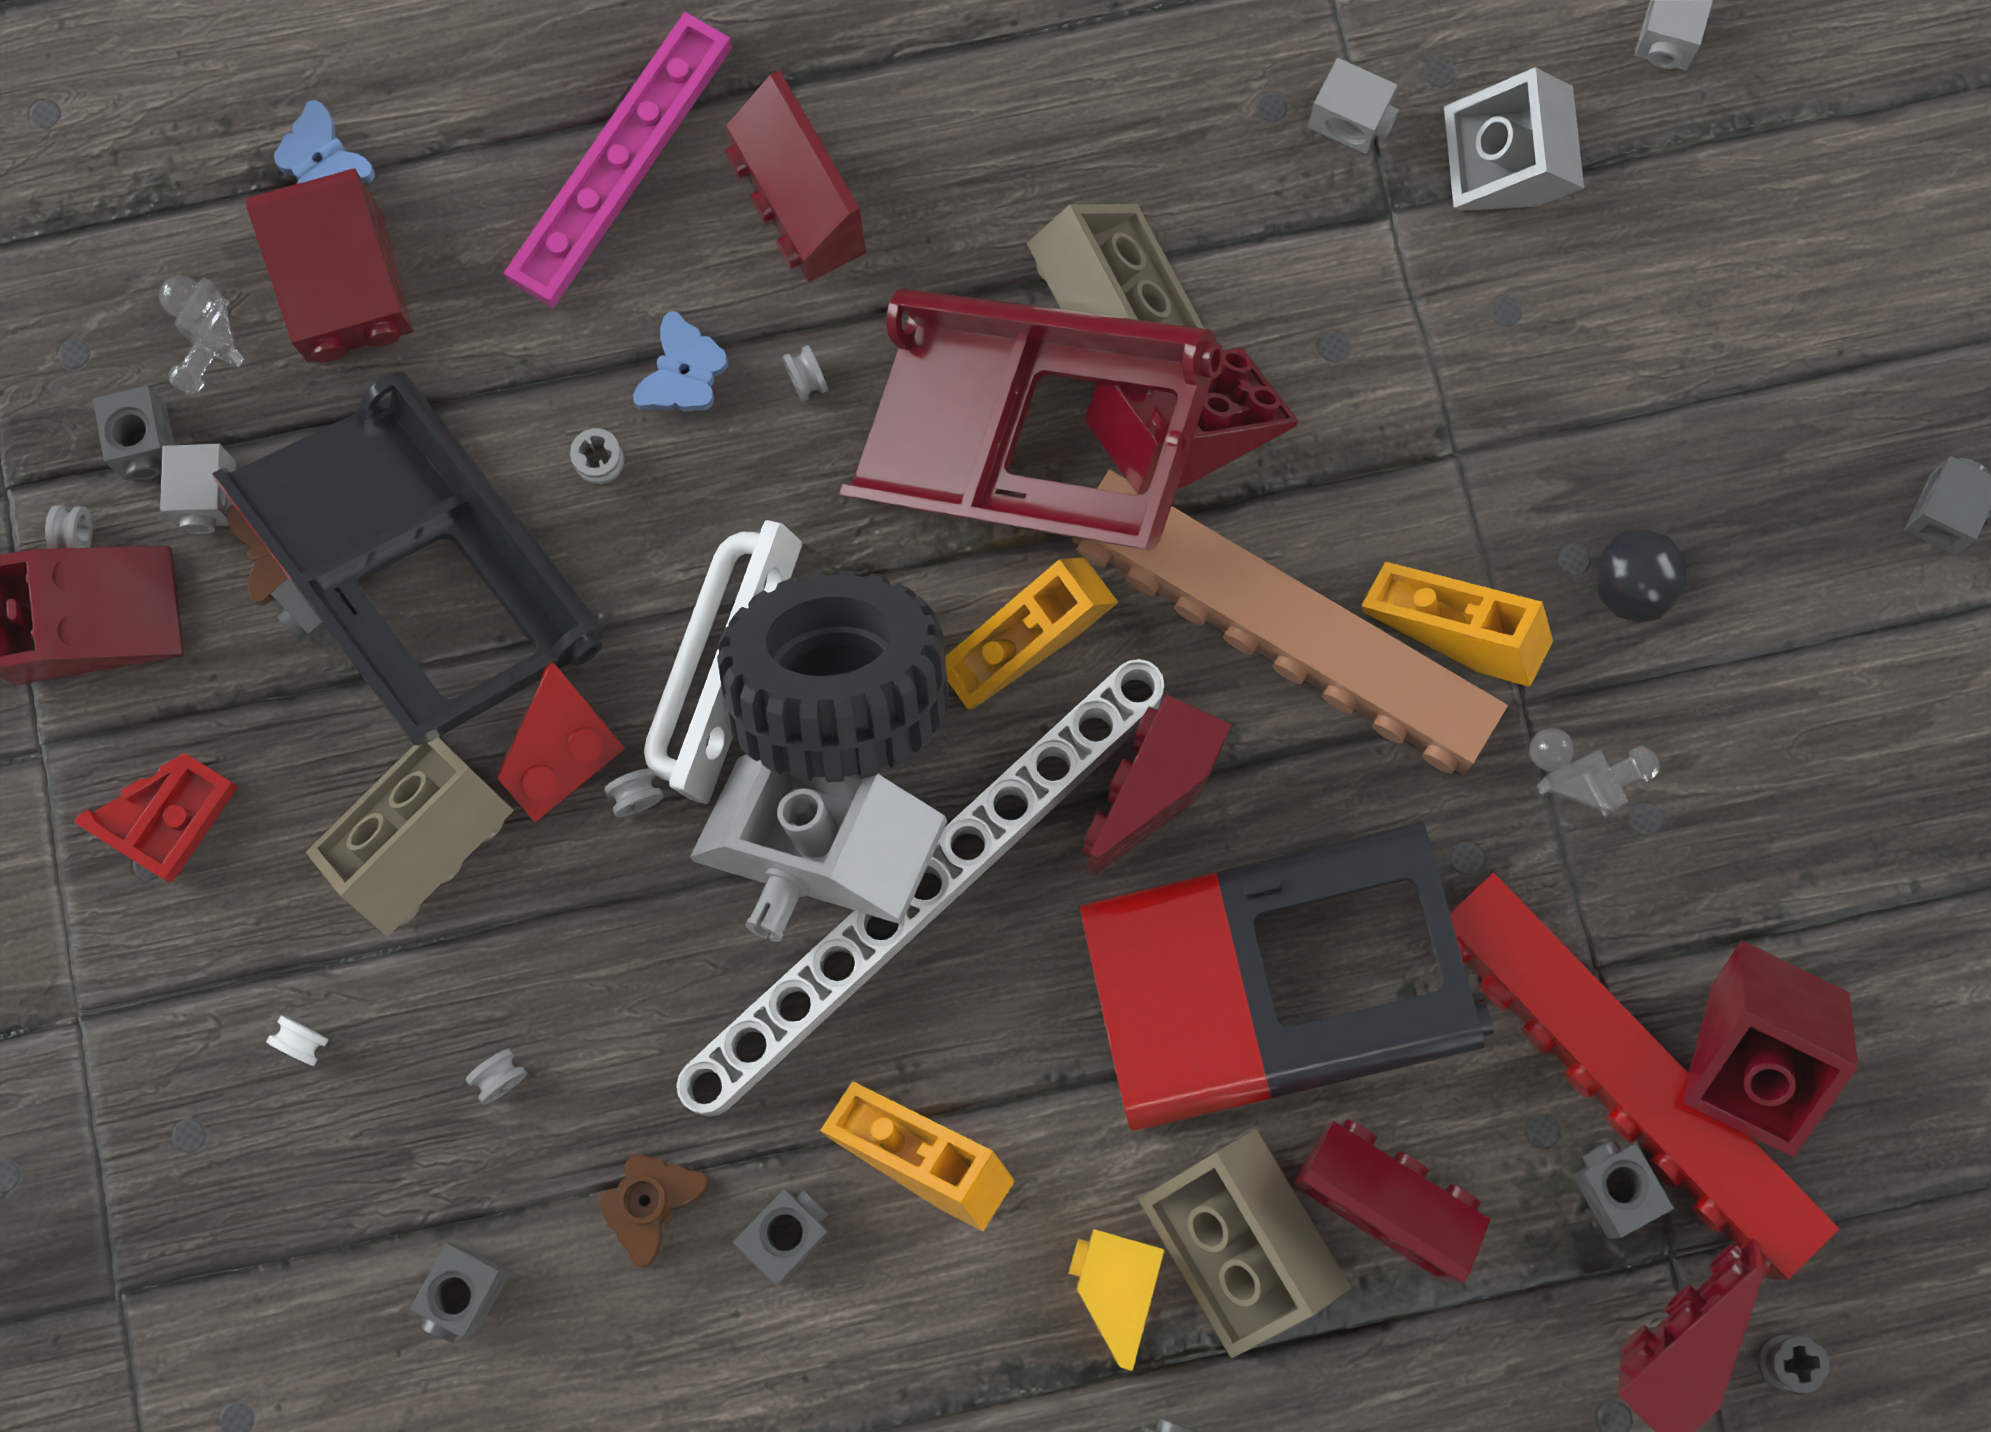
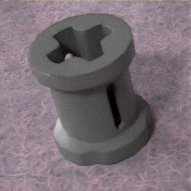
(1805, 1377)

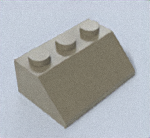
(1110, 265)
(408, 834)
(1245, 1244)

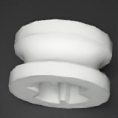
(297, 1040)

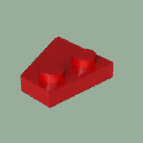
(555, 746)
(162, 816)

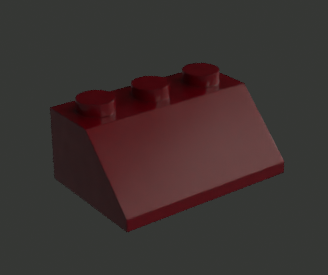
(794, 181)
(1394, 1201)

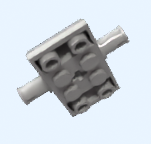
(830, 841)

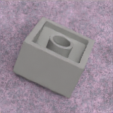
(1514, 144)

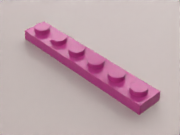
(618, 160)

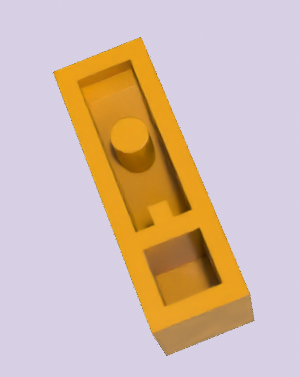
(1464, 621)
(1028, 630)
(920, 1155)

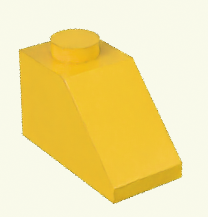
(1117, 1288)

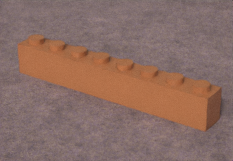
(1307, 637)

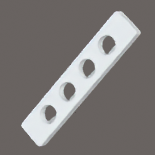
(698, 767)

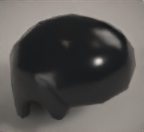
(1641, 575)

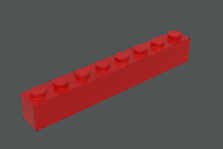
(1635, 1079)

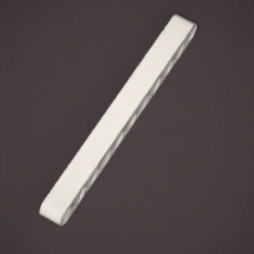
(955, 874)

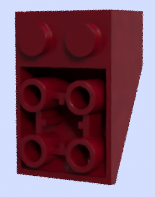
(1235, 419)
(86, 610)
(1168, 775)
(1685, 1363)

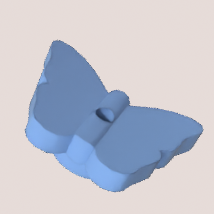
(314, 140)
(683, 350)

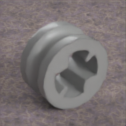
(805, 373)
(588, 440)
(68, 528)
(633, 792)
(496, 1076)

